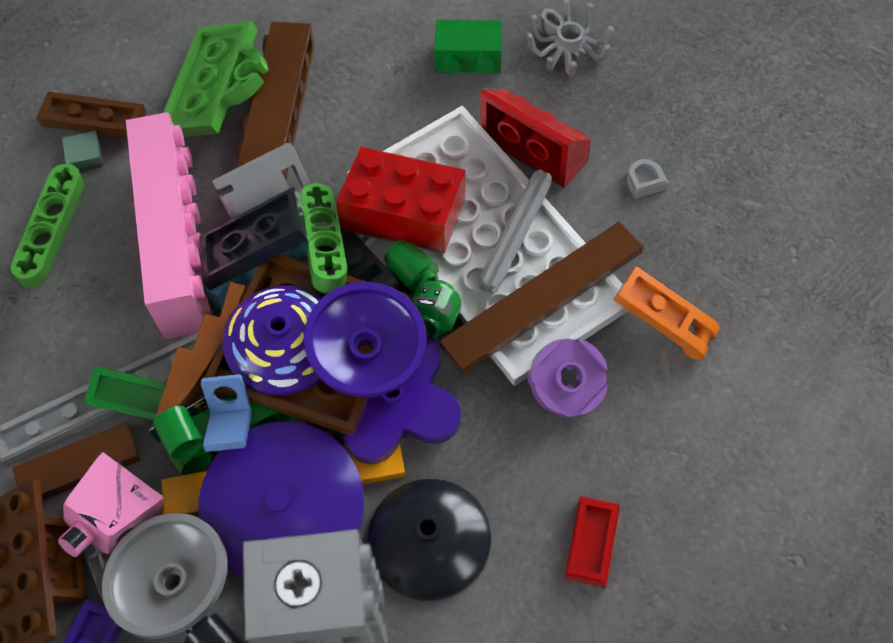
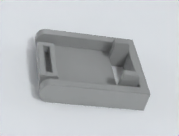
(259, 180)

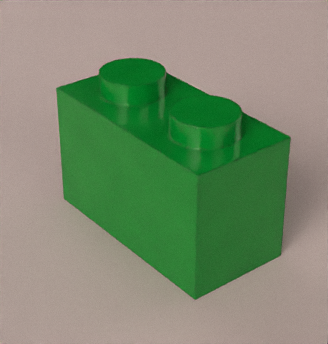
(468, 46)

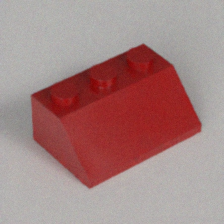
(533, 135)

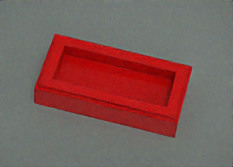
(592, 542)

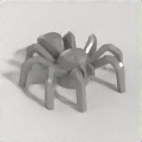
(568, 38)

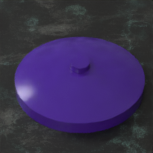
(280, 486)

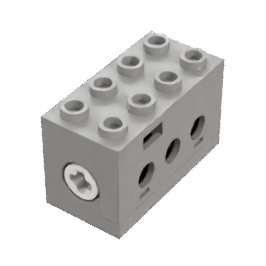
(312, 590)

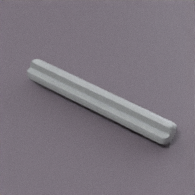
(515, 232)

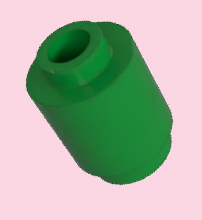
(410, 264)

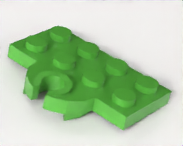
(215, 76)

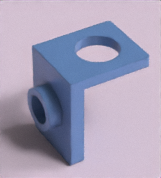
(228, 419)

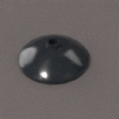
(432, 564)

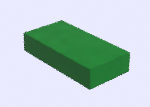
(124, 393)

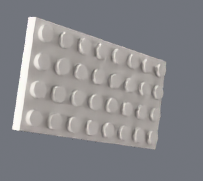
(490, 199)

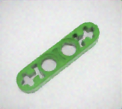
(41, 223)
(323, 236)

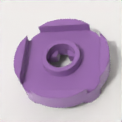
(590, 378)

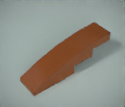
(191, 366)

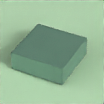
(83, 150)

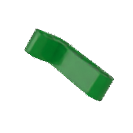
(185, 434)

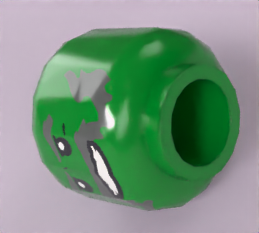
(438, 306)

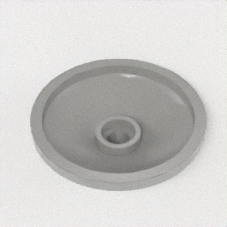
(149, 562)

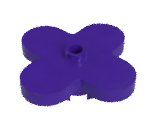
(417, 412)

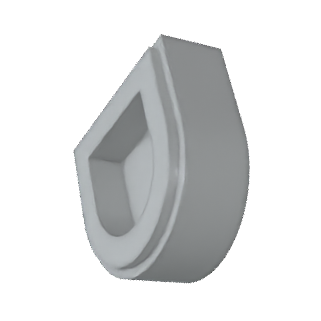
(645, 178)

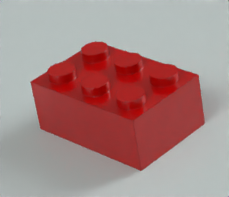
(401, 199)

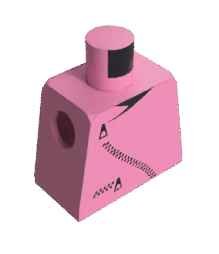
(106, 507)

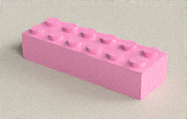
(167, 225)

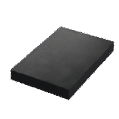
(252, 238)

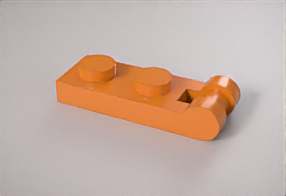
(667, 312)

